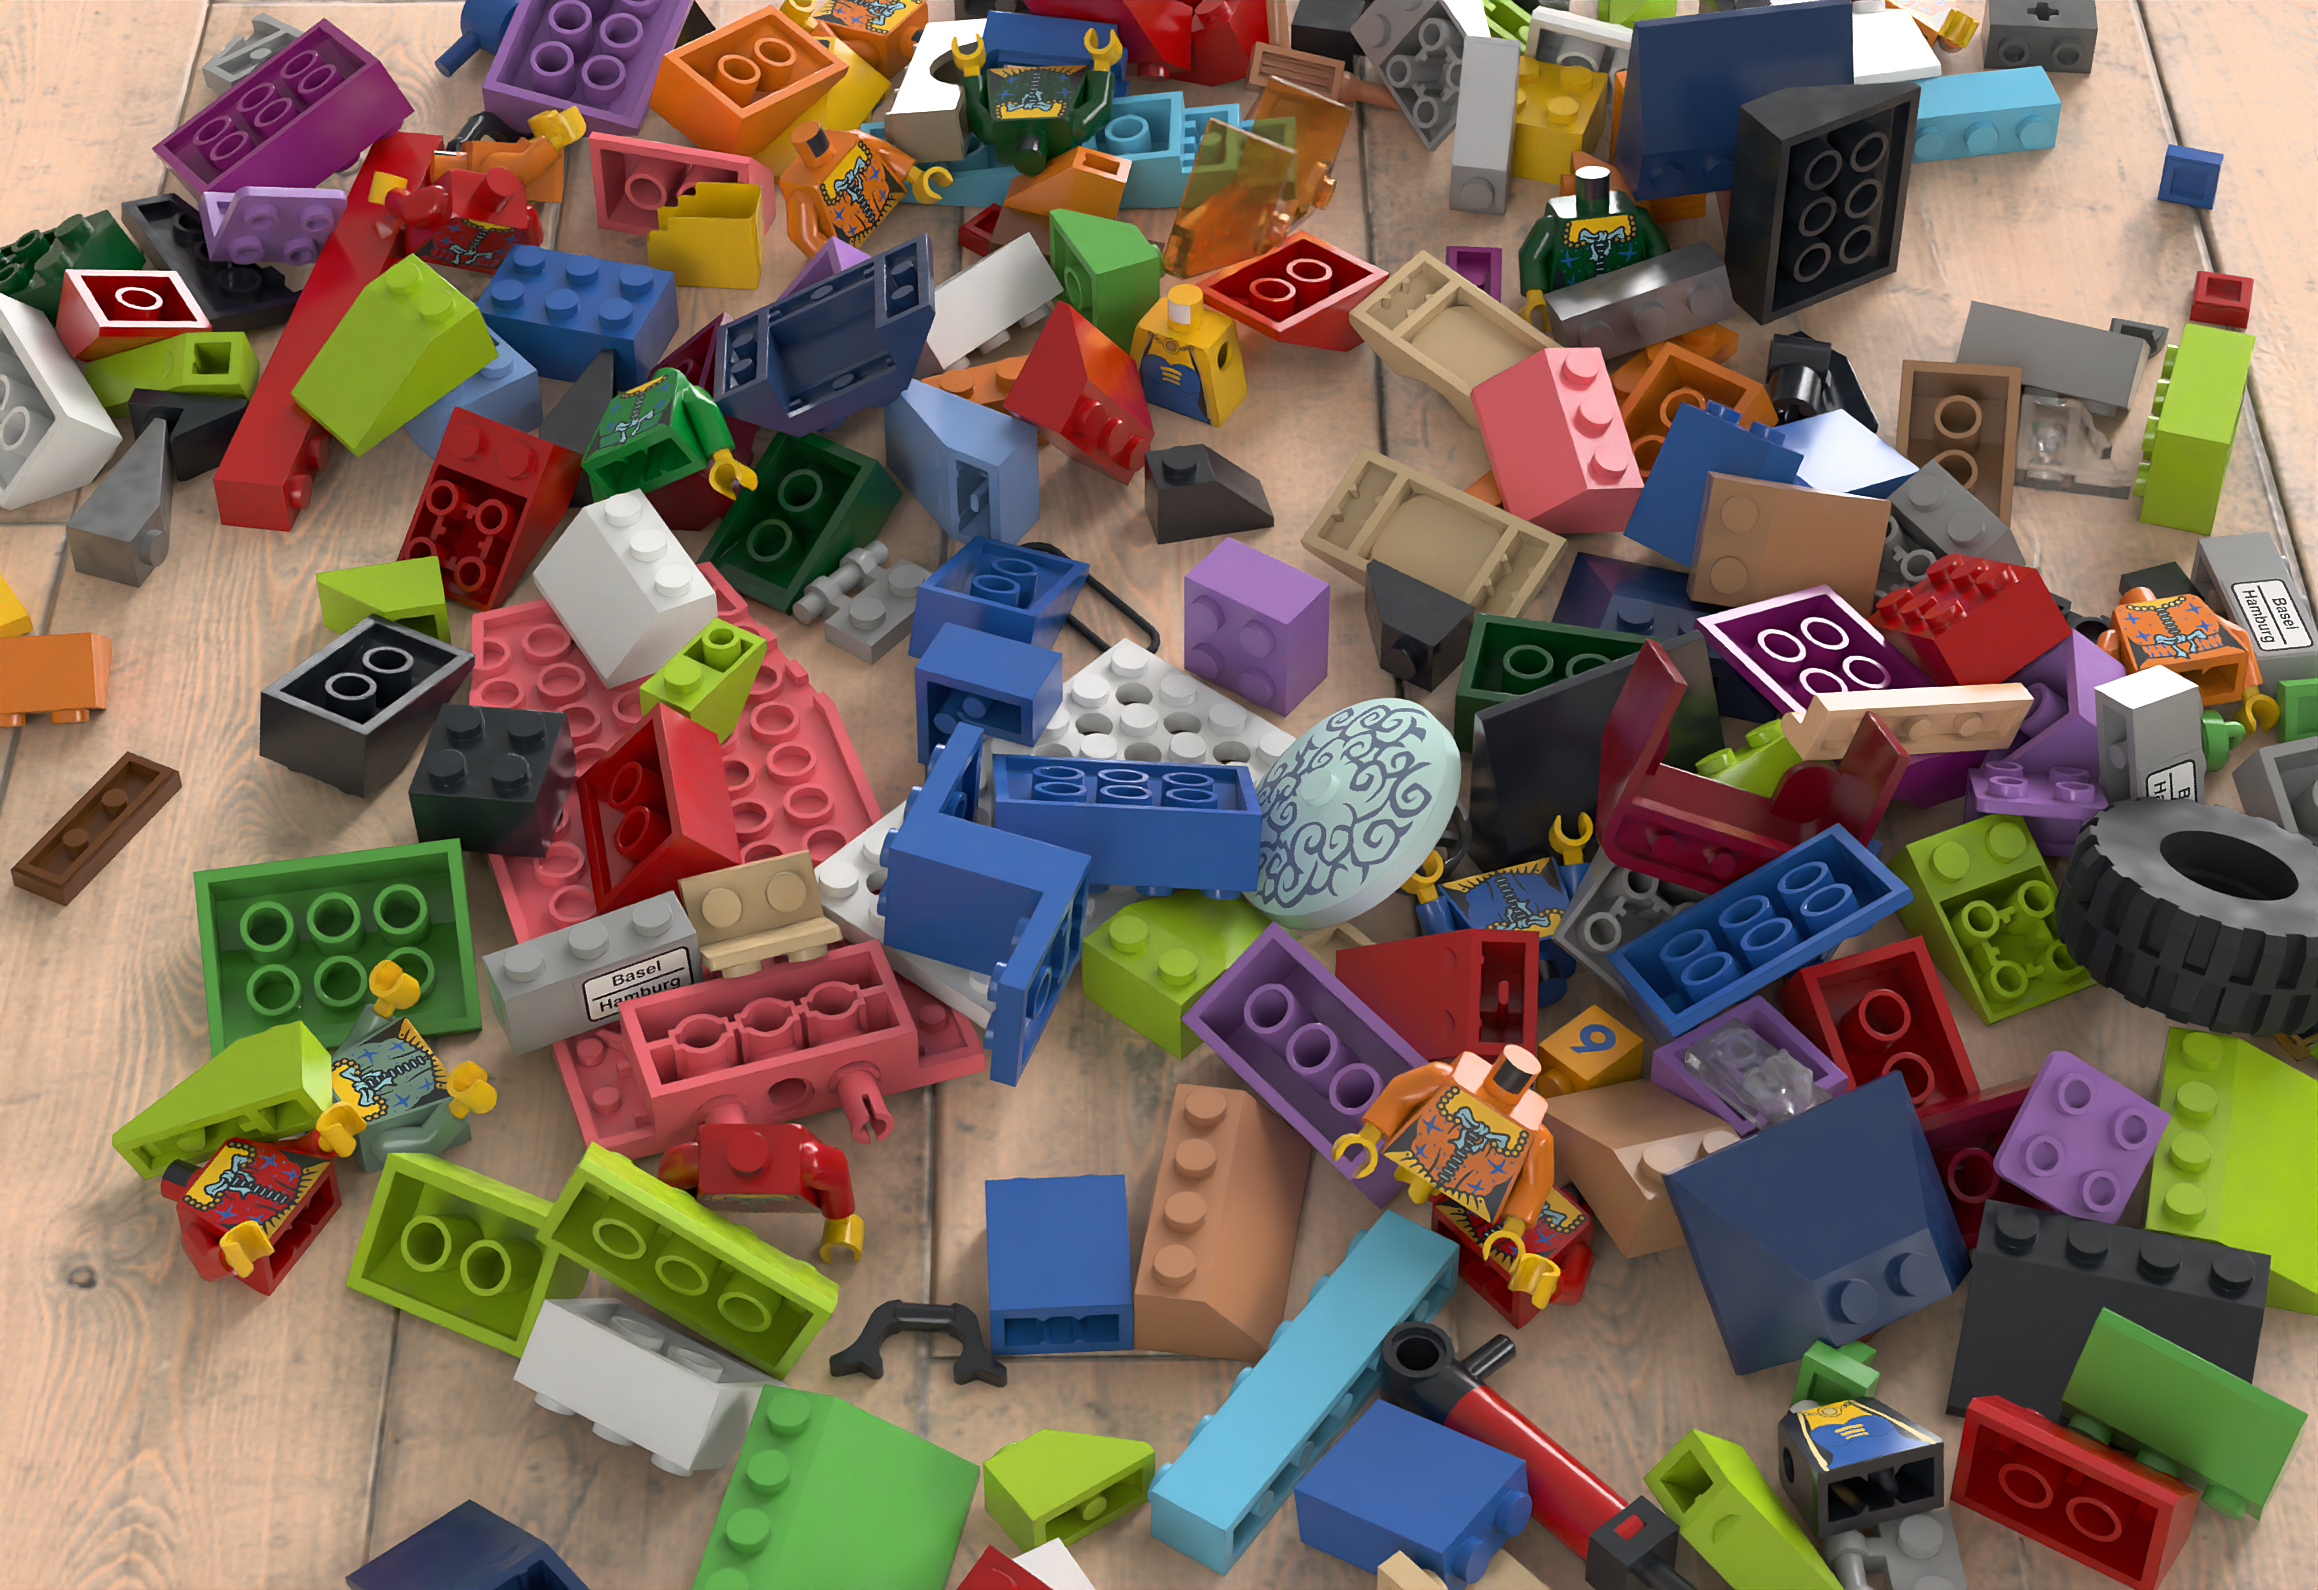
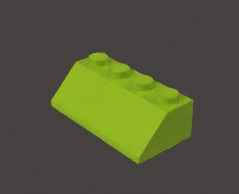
(688, 1261)

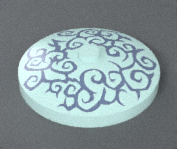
(1353, 812)

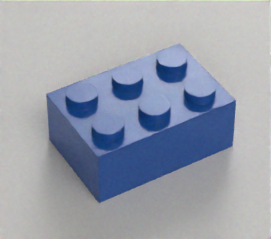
(571, 306)

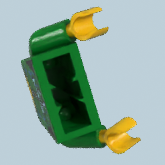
(660, 437)

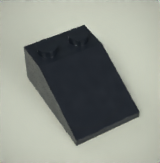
(360, 704)

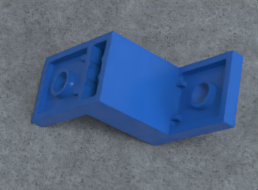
(984, 901)

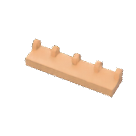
(1918, 717)

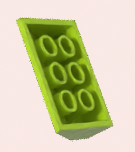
(2238, 1158)

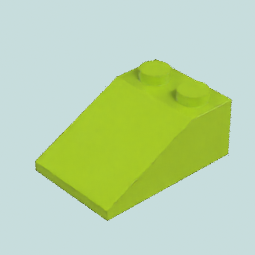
(394, 355)
(1163, 957)

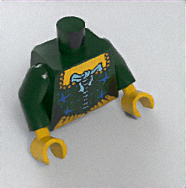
(1038, 110)
(1584, 239)

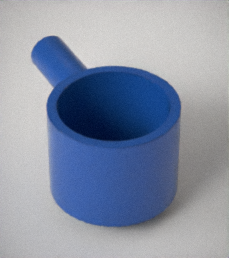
(482, 27)

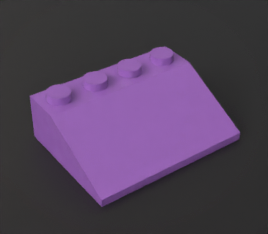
(583, 56)

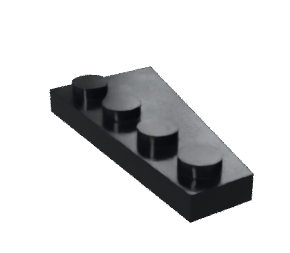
(228, 293)

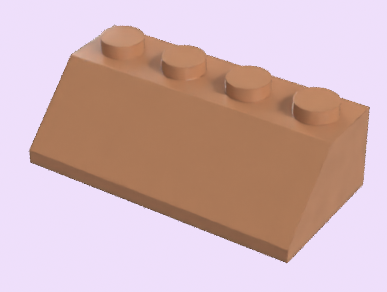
(1220, 1228)

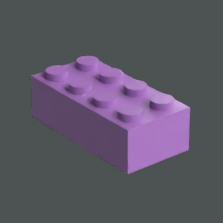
(1305, 1048)

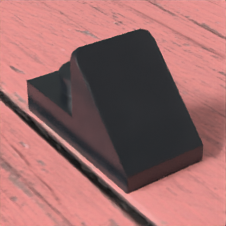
(196, 425)

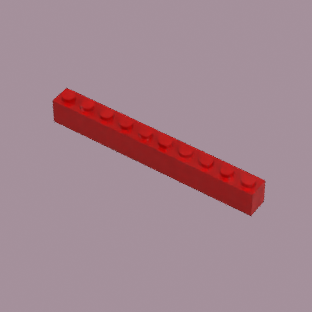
(277, 443)

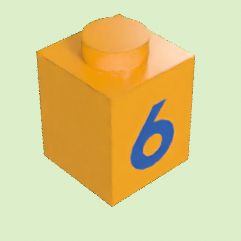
(1588, 1055)

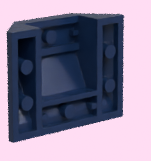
(829, 345)
(1653, 603)
(1820, 1226)

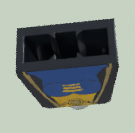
(1857, 1464)

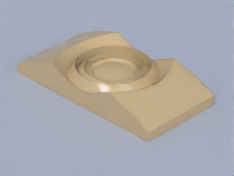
(1444, 331)
(1433, 536)

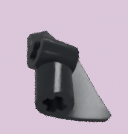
(1813, 380)

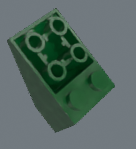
(36, 263)

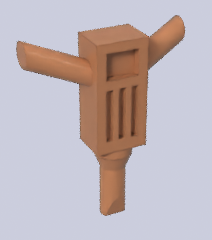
(1304, 69)

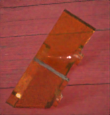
(1258, 184)

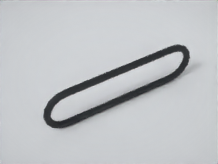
(1107, 594)

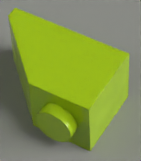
(1065, 1485)

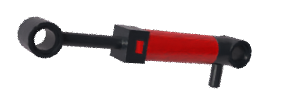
(1618, 1540)

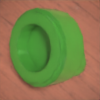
(2218, 738)

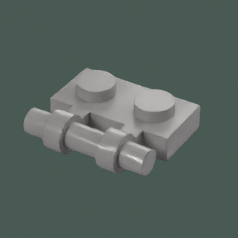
(877, 615)
(1908, 1551)

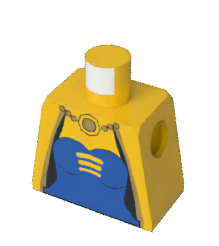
(1189, 357)

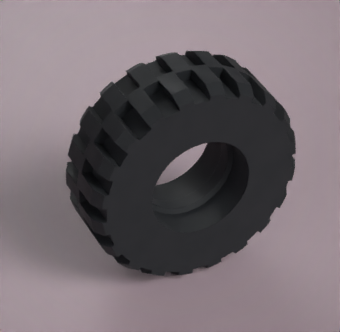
(2196, 914)

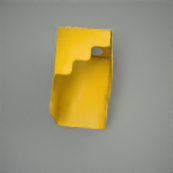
(712, 237)

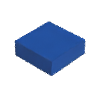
(2190, 176)

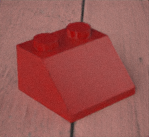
(123, 310)

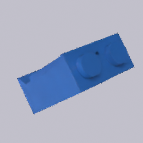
(1045, 42)

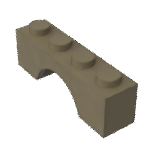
(931, 105)

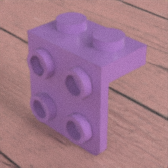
(270, 223)
(2050, 803)
(2080, 1140)

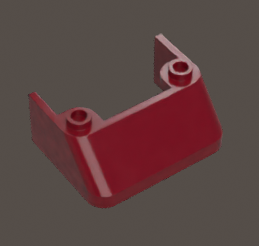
(1713, 832)

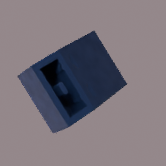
(468, 1552)

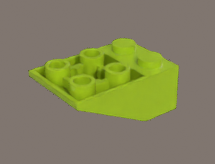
(1989, 916)

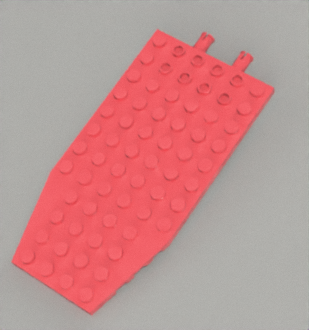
(747, 1044)

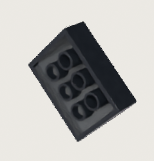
(1818, 193)
(1544, 754)
(2050, 1274)

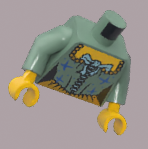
(400, 1082)

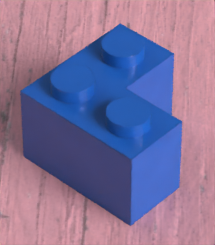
(986, 684)

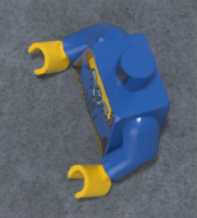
(1511, 898)

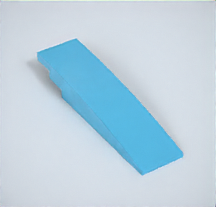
(1145, 129)

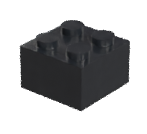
(494, 779)

